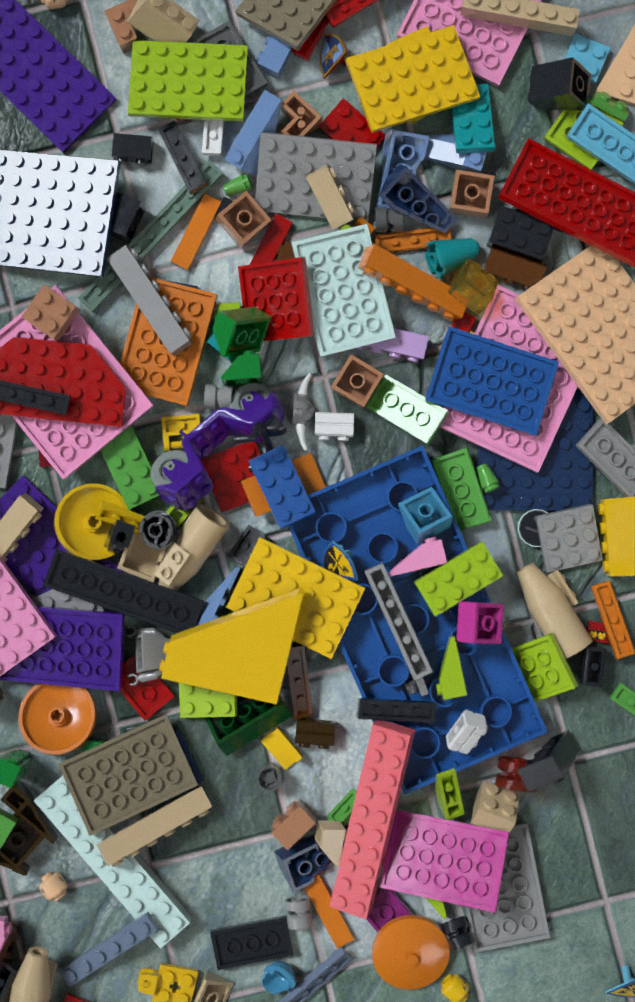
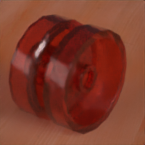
(510, 777)

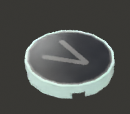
(528, 529)

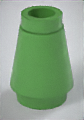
(238, 185)
(487, 478)

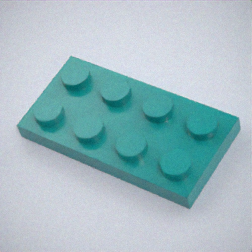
(474, 124)

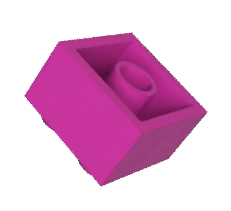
(480, 622)

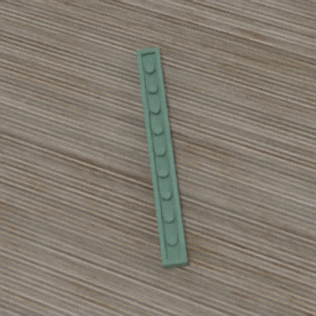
(151, 235)

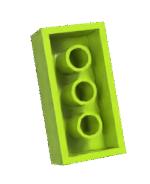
(458, 578)

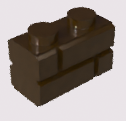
(315, 733)

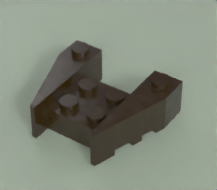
(28, 830)

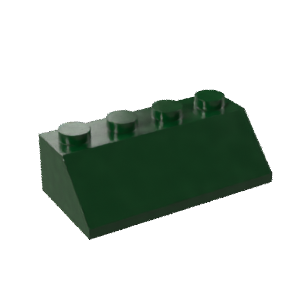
(252, 721)

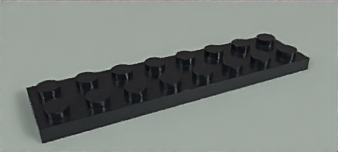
(122, 592)

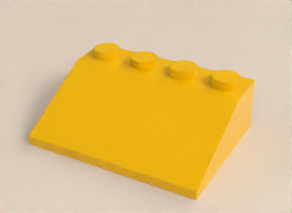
(618, 535)

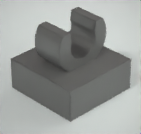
(416, 686)

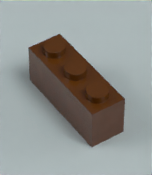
(514, 267)

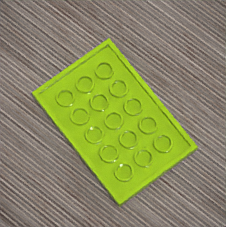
(188, 80)

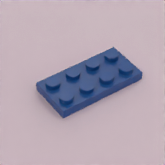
(282, 487)

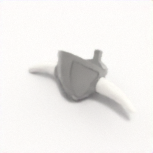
(300, 411)

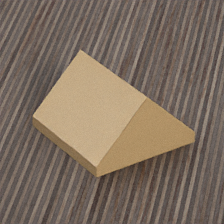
(213, 988)

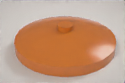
(57, 718)
(410, 952)

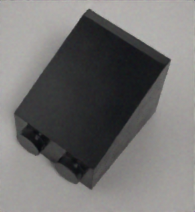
(559, 85)
(126, 217)

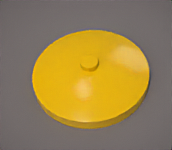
(76, 521)

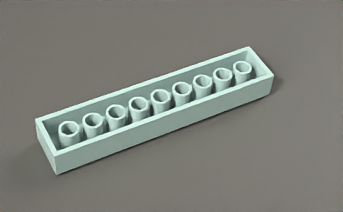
(130, 881)

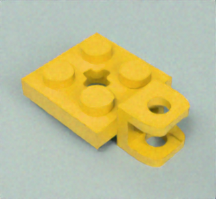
(160, 980)

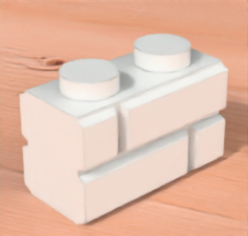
(334, 425)
(466, 732)

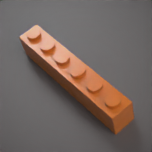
(411, 282)

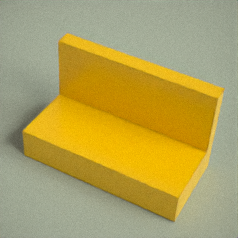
(281, 748)

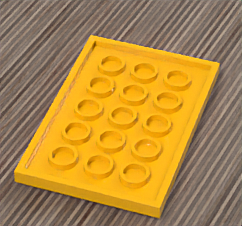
(412, 78)
(326, 599)

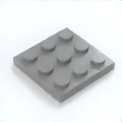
(568, 538)

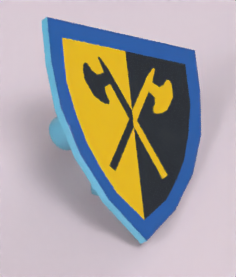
(339, 561)
(625, 989)

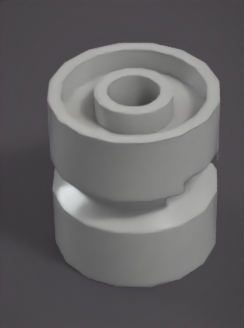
(217, 397)
(298, 912)

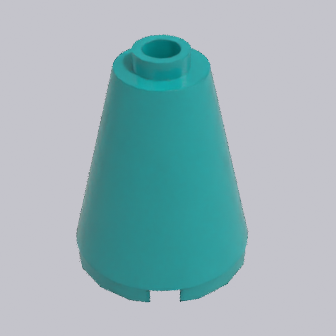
(449, 254)

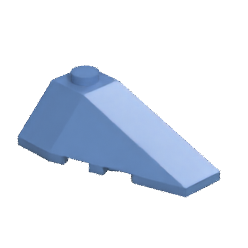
(263, 118)
(403, 149)
(442, 151)
(215, 603)

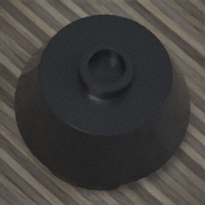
(158, 529)

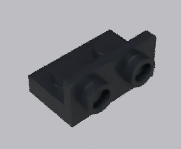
(244, 546)

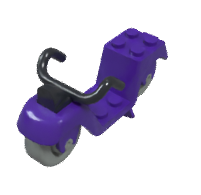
(251, 416)

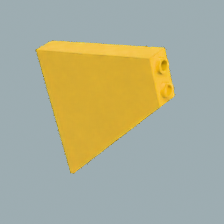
(237, 652)

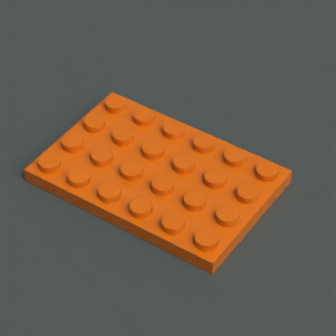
(148, 359)

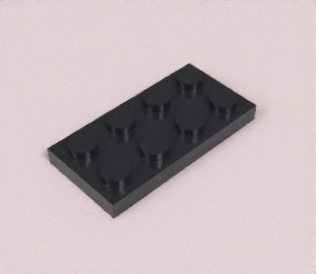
(251, 942)

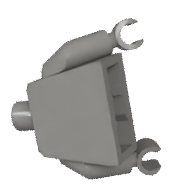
(148, 653)

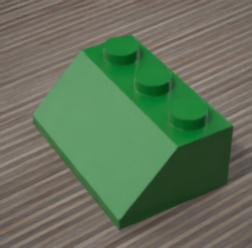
(240, 330)
(244, 370)
(13, 767)

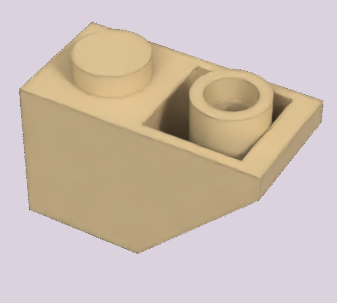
(330, 838)

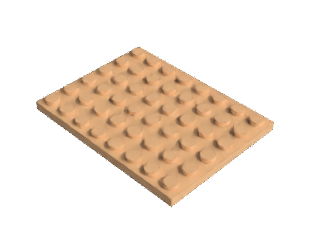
(590, 326)

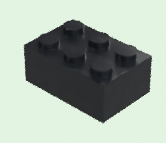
(520, 234)

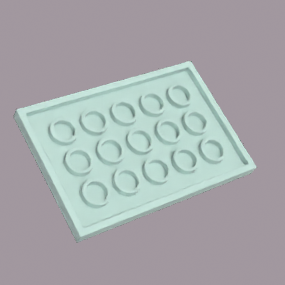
(345, 303)

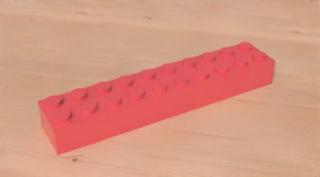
(372, 818)

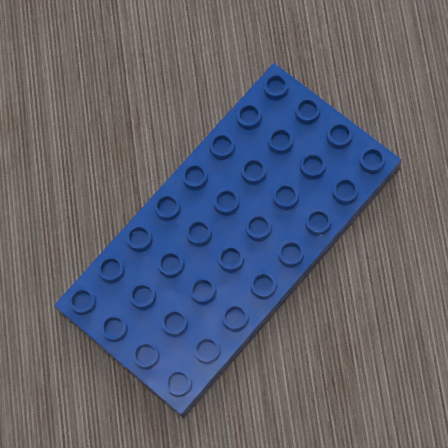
(367, 521)

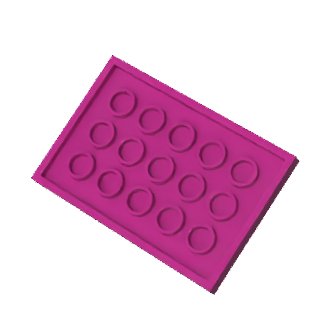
(445, 860)

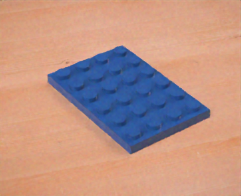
(491, 381)

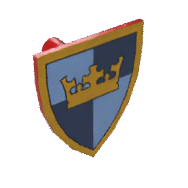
(331, 53)

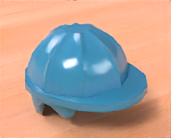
(278, 977)

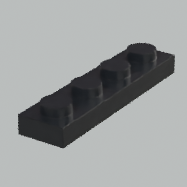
(182, 157)
(34, 397)
(396, 710)

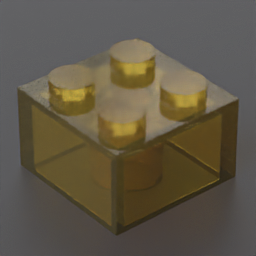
(473, 286)

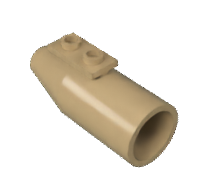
(191, 547)
(551, 607)
(34, 977)

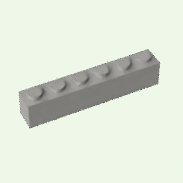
(149, 300)
(398, 621)

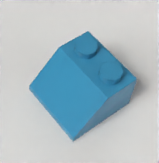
(425, 515)

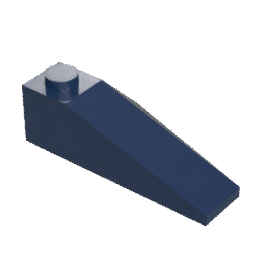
(411, 197)
(302, 862)

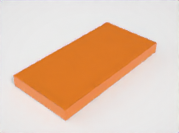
(307, 472)

